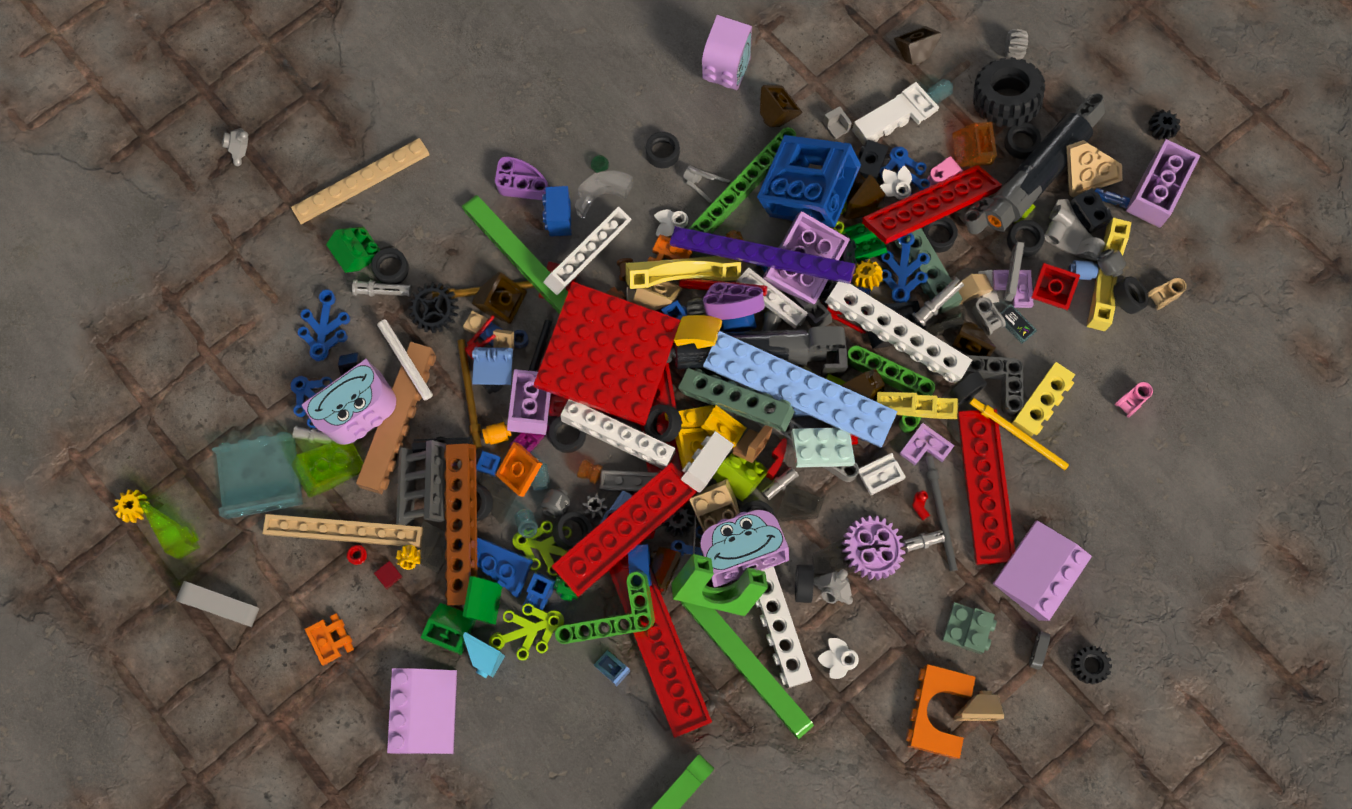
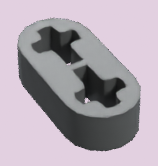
(1039, 650)

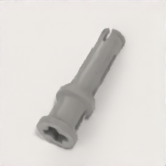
(404, 290)
(931, 308)

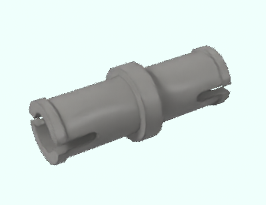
(311, 435)
(779, 483)
(924, 540)

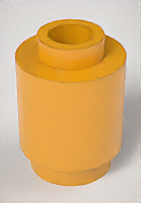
(496, 433)

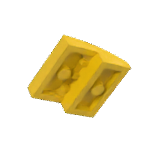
(699, 330)

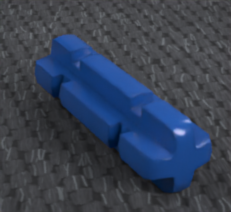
(1113, 198)

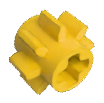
(408, 557)

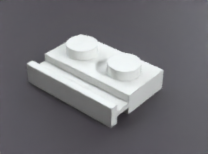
(918, 103)
(881, 474)

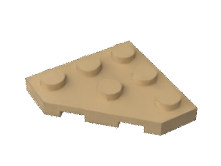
(1090, 168)

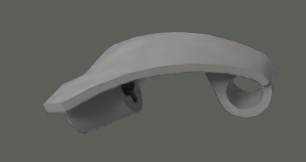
(1070, 235)

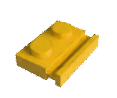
(723, 424)

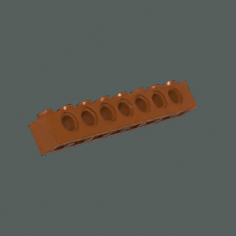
(467, 514)

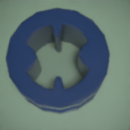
(526, 340)

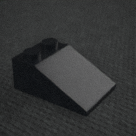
(906, 310)

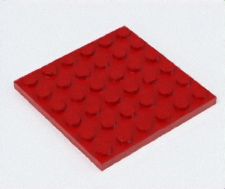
(607, 353)

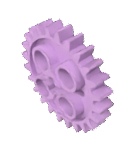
(877, 565)

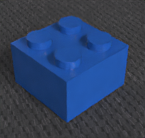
(557, 211)

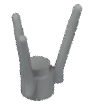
(694, 175)

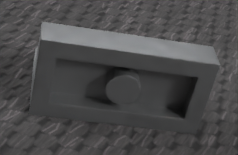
(840, 365)

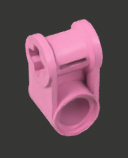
(944, 171)
(1132, 401)

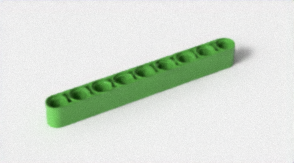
(744, 181)
(513, 249)
(751, 669)

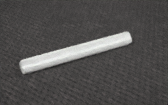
(405, 360)

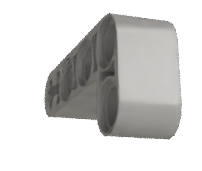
(217, 604)

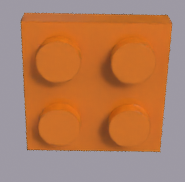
(518, 469)

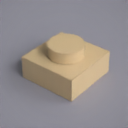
(474, 322)
(503, 339)

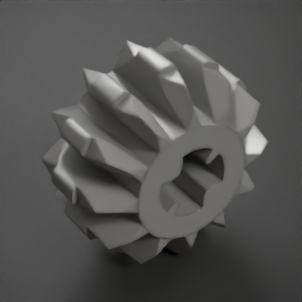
(1016, 43)

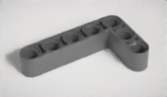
(1003, 374)

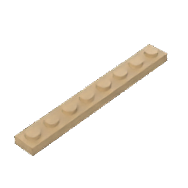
(360, 181)
(342, 530)

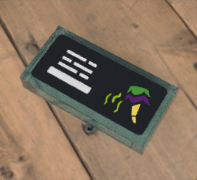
(1017, 324)

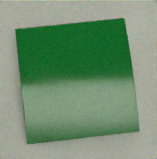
(867, 243)
(482, 600)

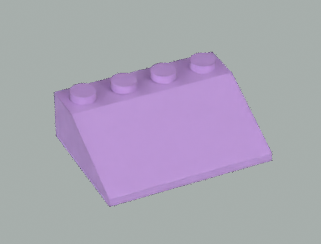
(812, 238)
(1042, 571)
(422, 711)

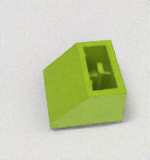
(741, 475)

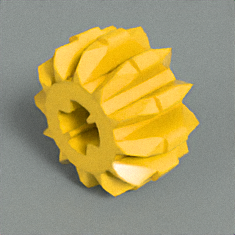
(867, 275)
(130, 513)

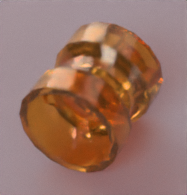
(589, 471)

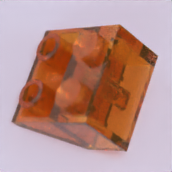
(974, 145)

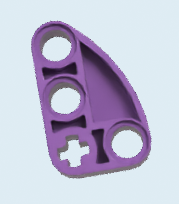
(519, 174)
(733, 300)

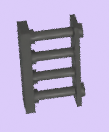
(434, 484)

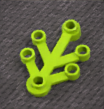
(545, 547)
(529, 629)

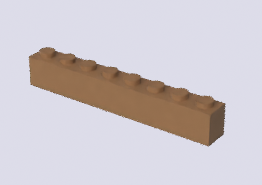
(390, 434)

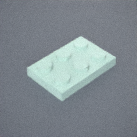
(822, 447)

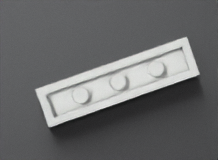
(775, 300)

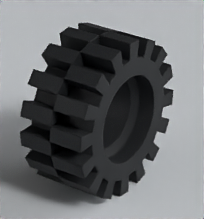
(1080, 670)

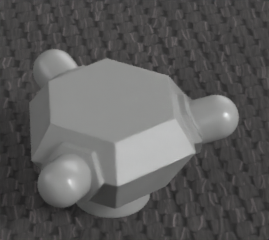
(236, 144)
(835, 587)

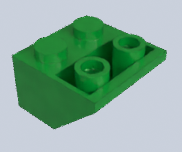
(352, 248)
(447, 628)

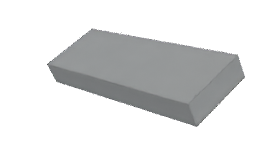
(1014, 271)
(624, 480)

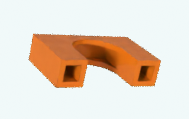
(922, 733)

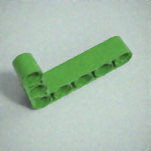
(895, 381)
(614, 621)
(685, 785)

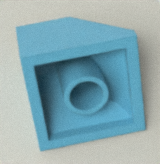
(483, 656)

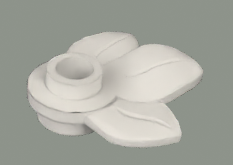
(896, 181)
(668, 221)
(835, 658)

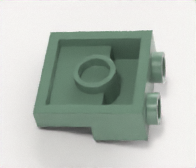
(969, 628)

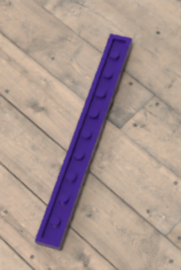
(763, 255)

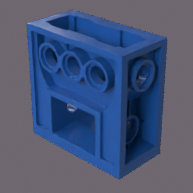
(817, 192)

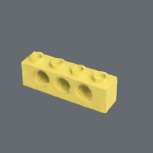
(1056, 375)

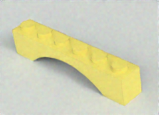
(655, 272)
(1103, 298)

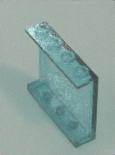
(258, 475)

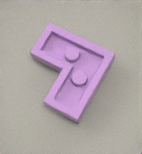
(1024, 288)
(926, 440)

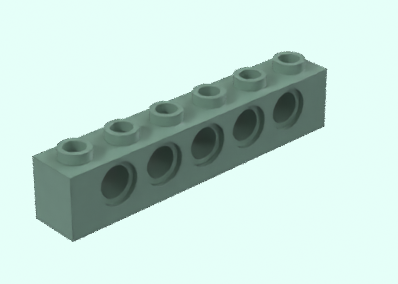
(934, 267)
(777, 419)

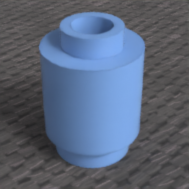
(1086, 269)

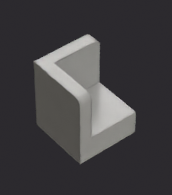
(837, 122)

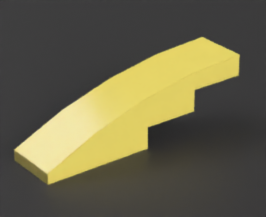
(919, 405)

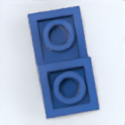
(639, 561)

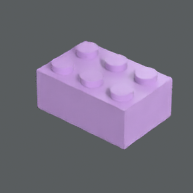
(527, 405)

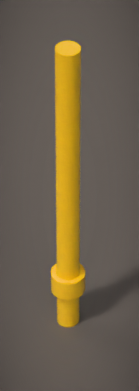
(988, 411)

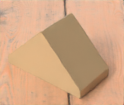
(974, 286)

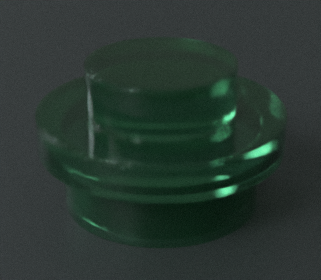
(599, 164)

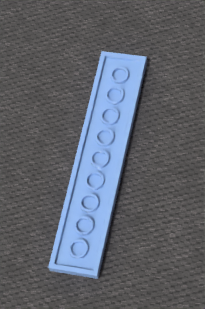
(801, 388)

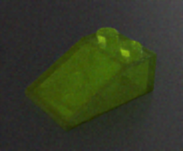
(326, 467)
(173, 536)

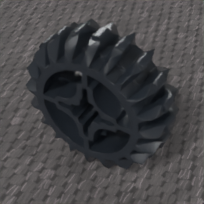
(420, 298)

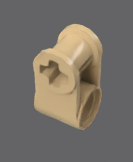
(1165, 294)

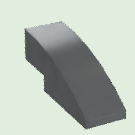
(817, 314)

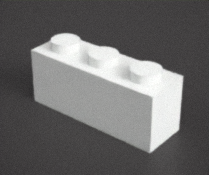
(881, 121)
(706, 461)

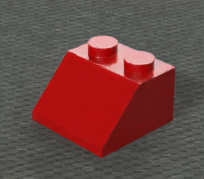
(1055, 286)

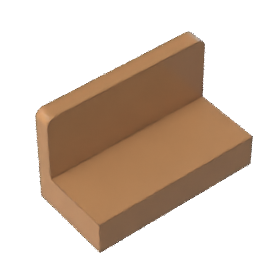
(752, 444)

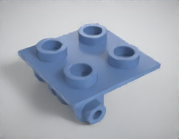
(492, 366)

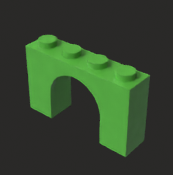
(736, 598)

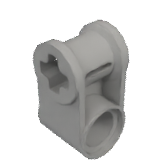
(989, 319)

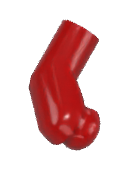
(919, 503)

